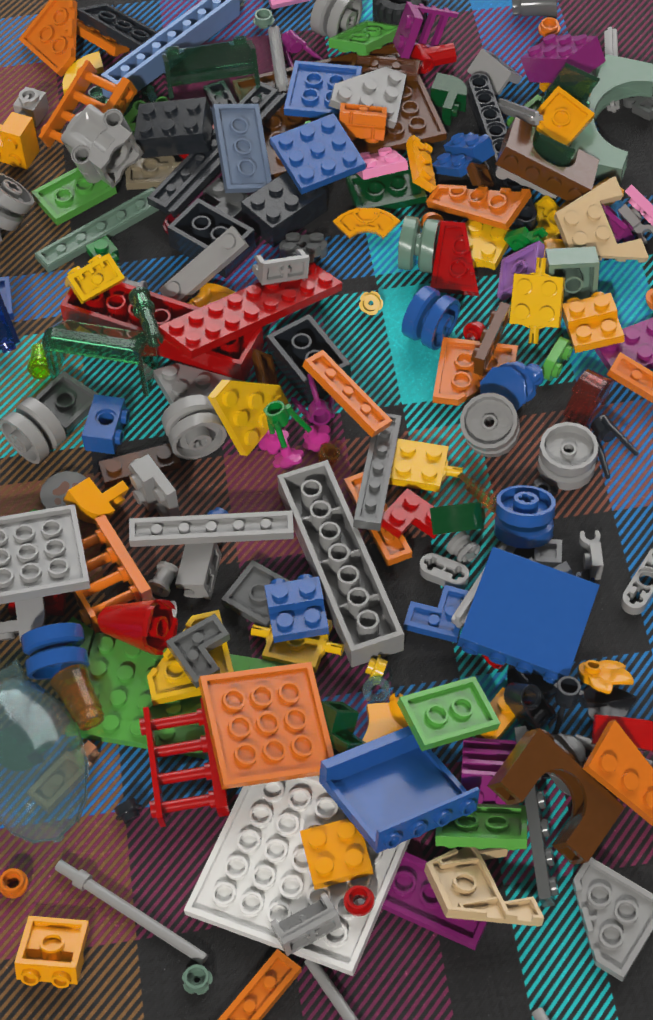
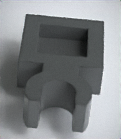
(640, 106)

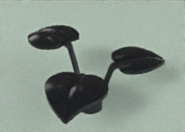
(569, 691)

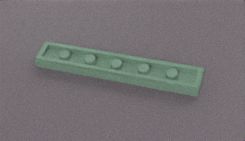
(105, 225)

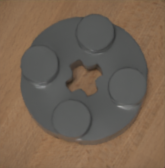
(312, 245)

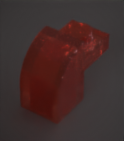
(587, 394)

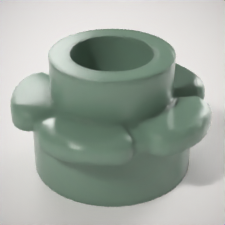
(263, 18)
(193, 972)

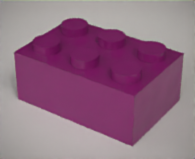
(547, 59)

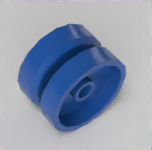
(430, 317)
(524, 516)
(53, 649)

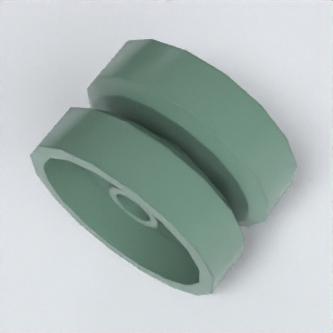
(415, 244)

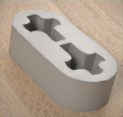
(443, 571)

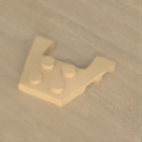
(586, 225)
(470, 893)

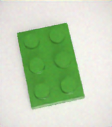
(364, 37)
(70, 196)
(448, 713)
(486, 828)

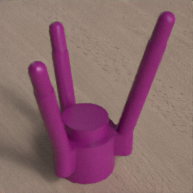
(294, 44)
(319, 410)

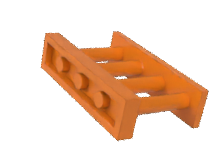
(120, 99)
(125, 572)

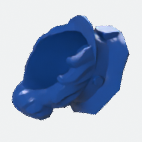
(513, 381)

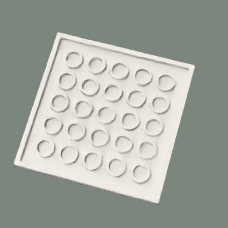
(264, 874)

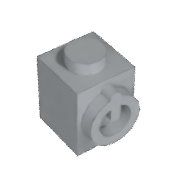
(32, 104)

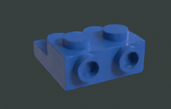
(462, 151)
(296, 608)

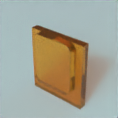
(479, 491)

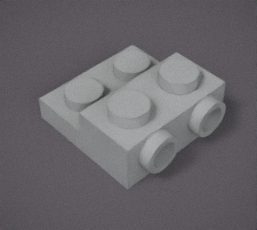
(153, 487)

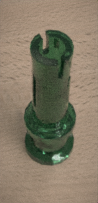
(144, 310)

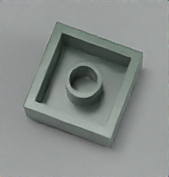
(578, 267)

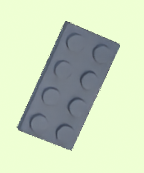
(241, 147)

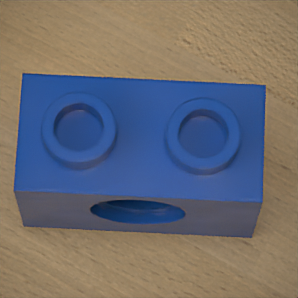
(105, 424)

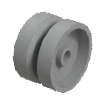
(335, 16)
(13, 203)
(486, 410)
(193, 427)
(32, 430)
(567, 456)

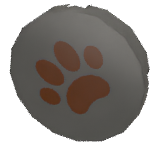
(56, 487)

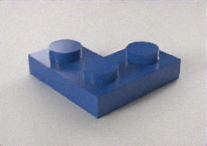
(433, 620)

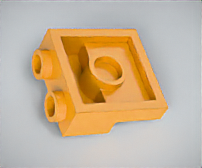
(592, 322)
(51, 951)

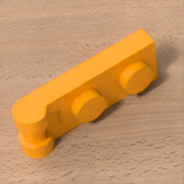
(421, 163)

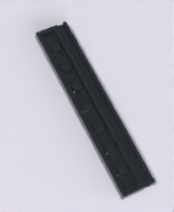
(200, 168)

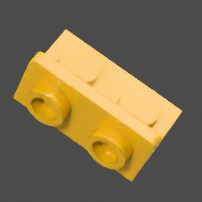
(94, 278)

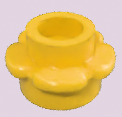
(366, 307)
(376, 666)

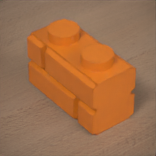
(363, 121)

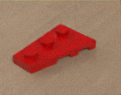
(453, 261)

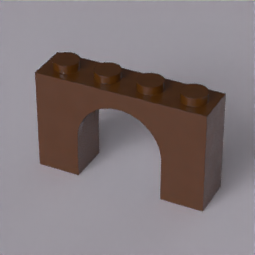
(521, 159)
(592, 805)

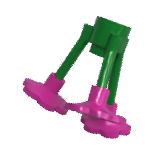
(277, 439)

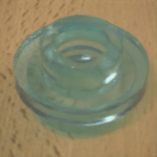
(376, 698)

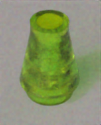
(37, 362)

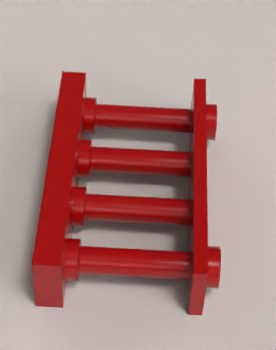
(215, 798)

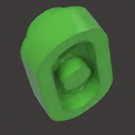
(553, 363)

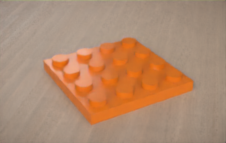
(265, 724)

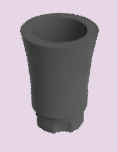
(534, 8)

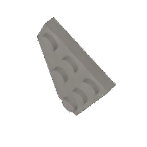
(375, 88)
(182, 381)
(614, 915)

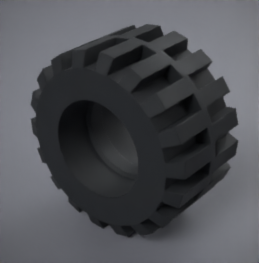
(391, 10)

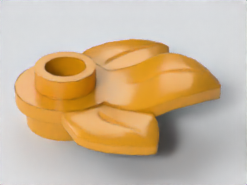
(604, 674)

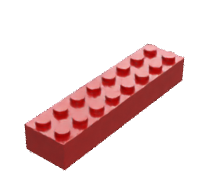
(114, 310)

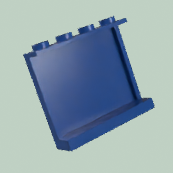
(528, 616)
(395, 789)

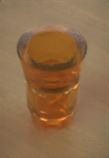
(78, 696)

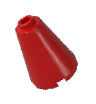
(140, 624)

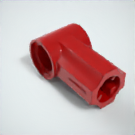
(433, 56)

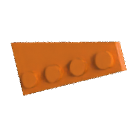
(480, 204)
(622, 770)

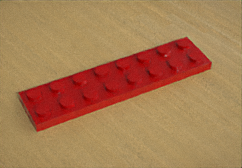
(246, 311)

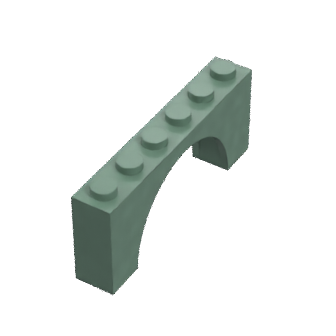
(618, 80)

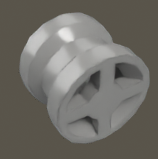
(463, 548)

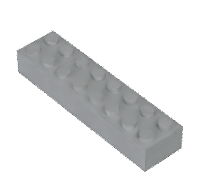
(341, 560)

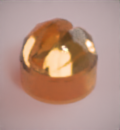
(329, 452)

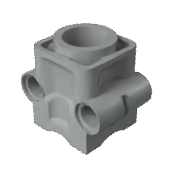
(101, 144)

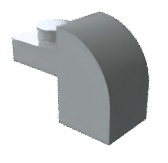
(30, 615)

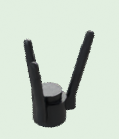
(605, 430)

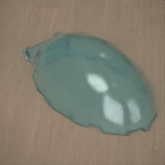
(40, 761)

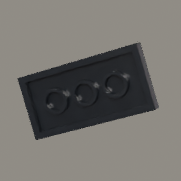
(116, 25)

